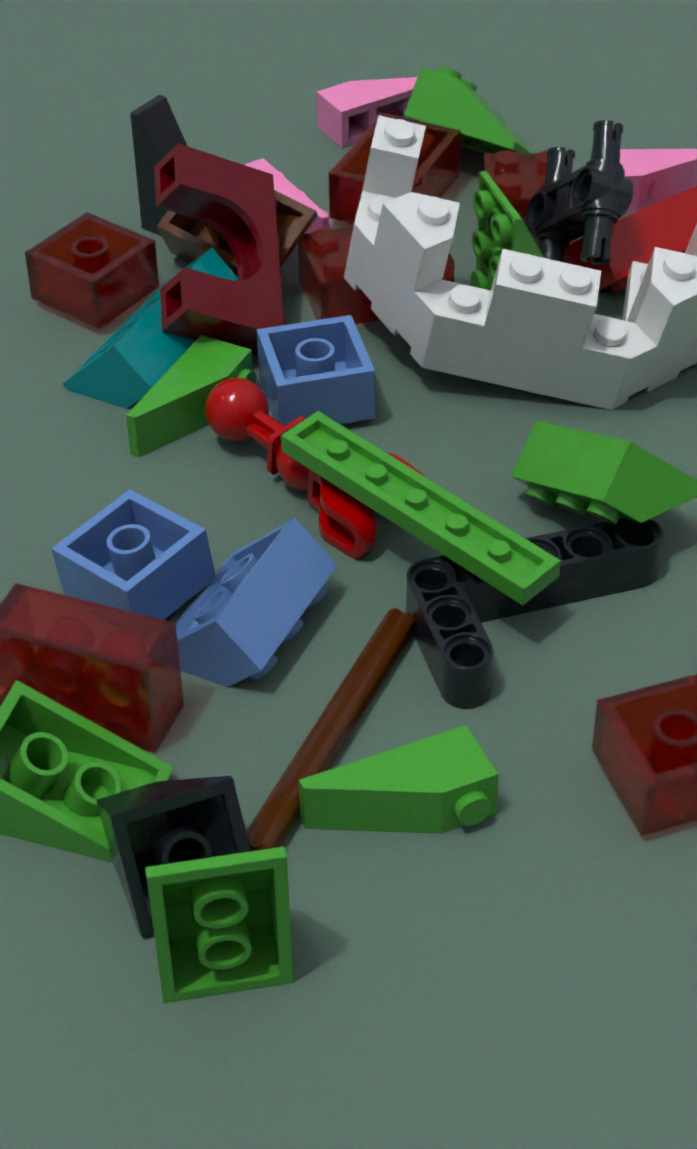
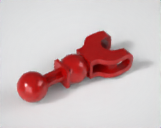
(239, 412)

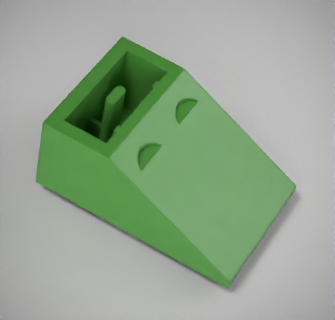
(497, 229)

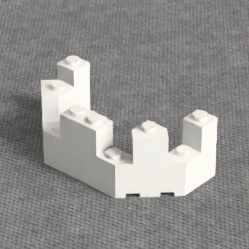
(539, 316)

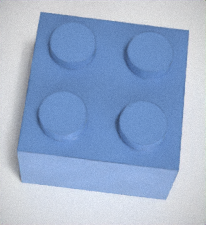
(316, 369)
(135, 558)

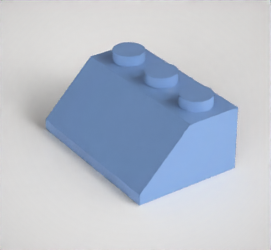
(253, 606)

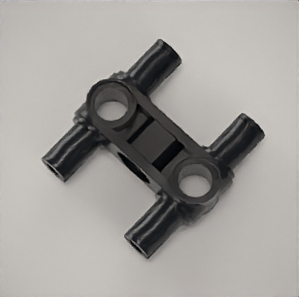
(581, 200)

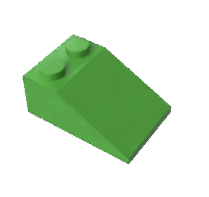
(453, 103)
(58, 768)
(221, 923)

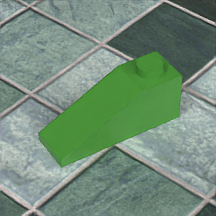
(179, 397)
(410, 788)

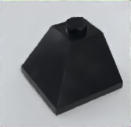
(166, 826)

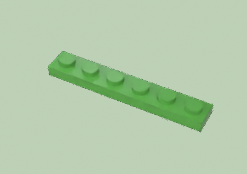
(422, 507)

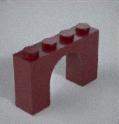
(243, 211)

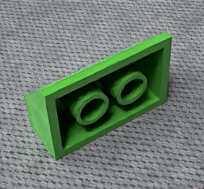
(599, 474)

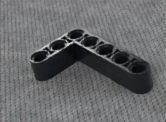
(453, 602)

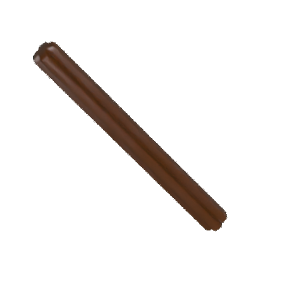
(331, 729)

